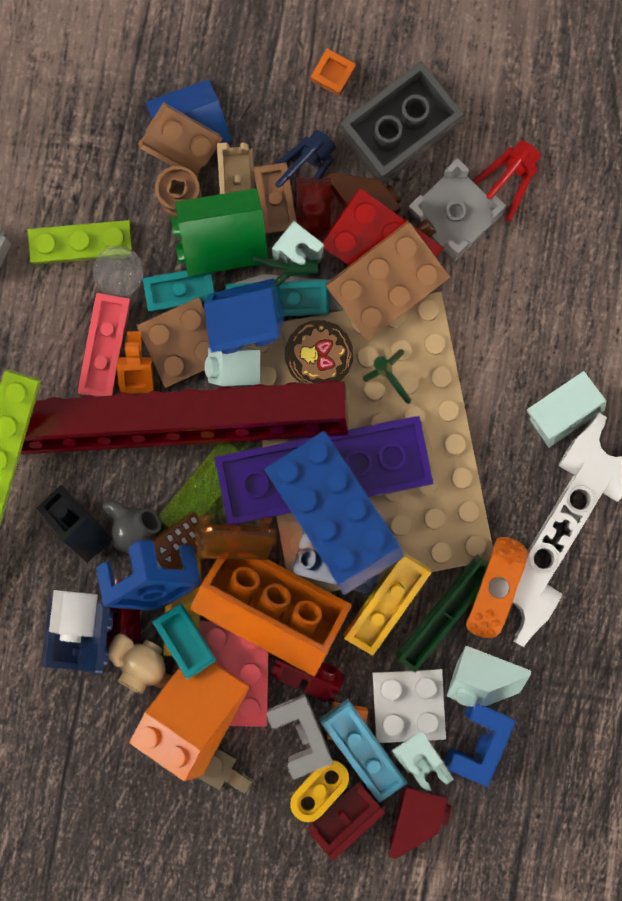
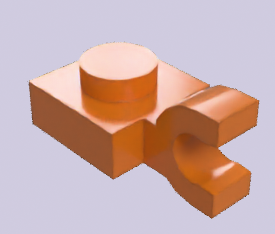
(135, 371)

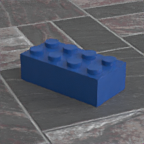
(334, 512)

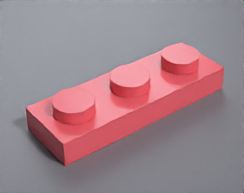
(104, 345)

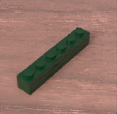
(443, 615)

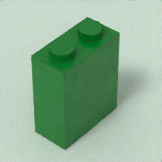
(220, 232)

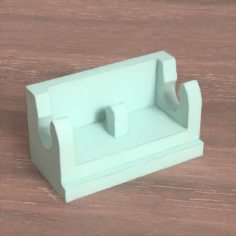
(297, 245)
(566, 409)
(421, 758)

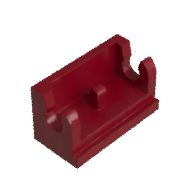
(346, 820)

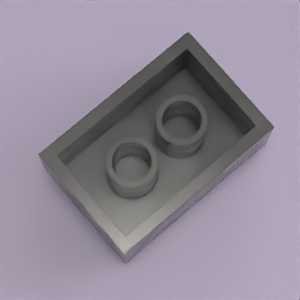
(401, 123)

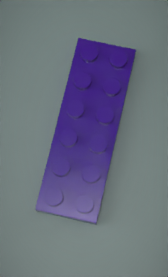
(380, 456)

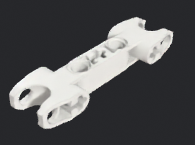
(592, 475)

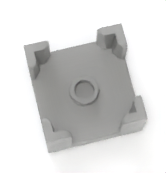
(456, 210)
(309, 731)

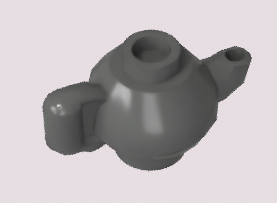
(131, 525)

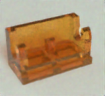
(234, 540)

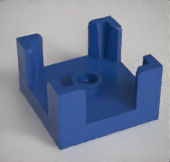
(148, 585)
(488, 748)

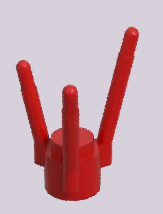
(519, 161)

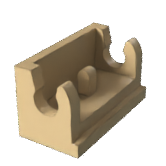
(235, 168)

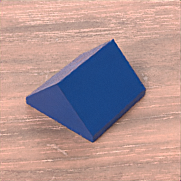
(198, 103)

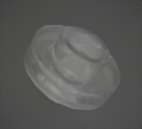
(118, 271)

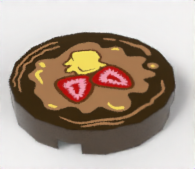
(318, 352)

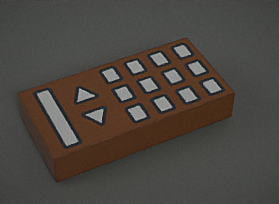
(178, 534)

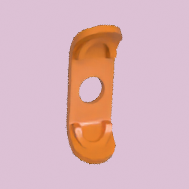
(488, 612)

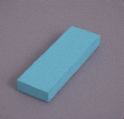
(363, 751)

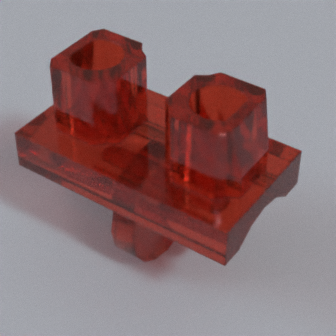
(314, 205)

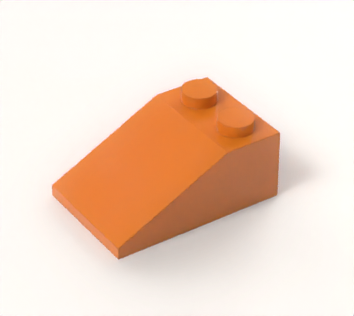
(190, 720)

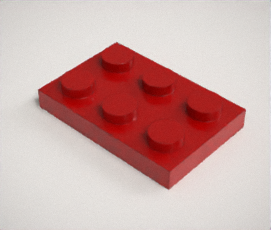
(363, 226)

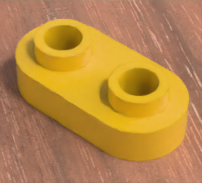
(320, 790)

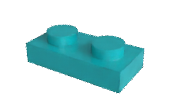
(175, 289)

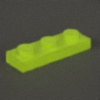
(76, 241)

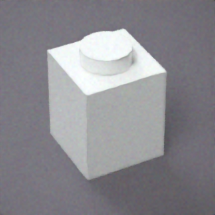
(73, 615)

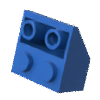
(243, 316)

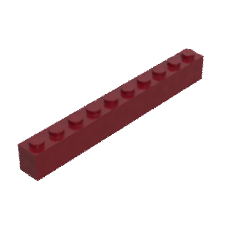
(187, 417)

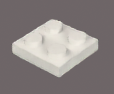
(409, 704)

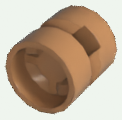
(175, 185)

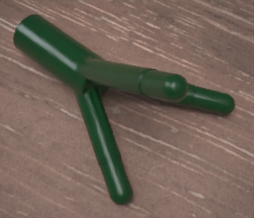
(289, 268)
(384, 368)

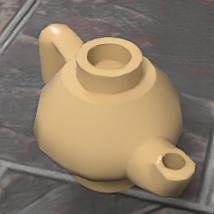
(139, 663)

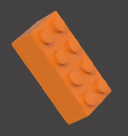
(272, 609)

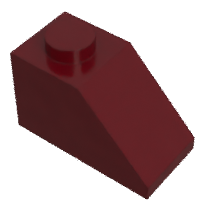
(417, 819)

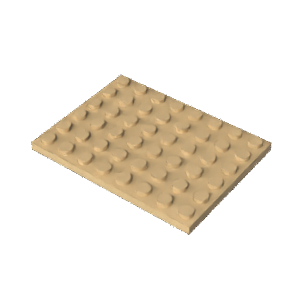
(432, 523)

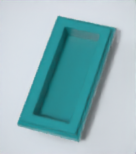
(184, 641)

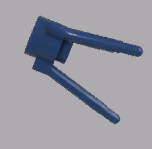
(314, 151)

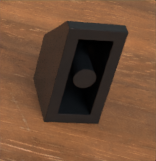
(74, 524)

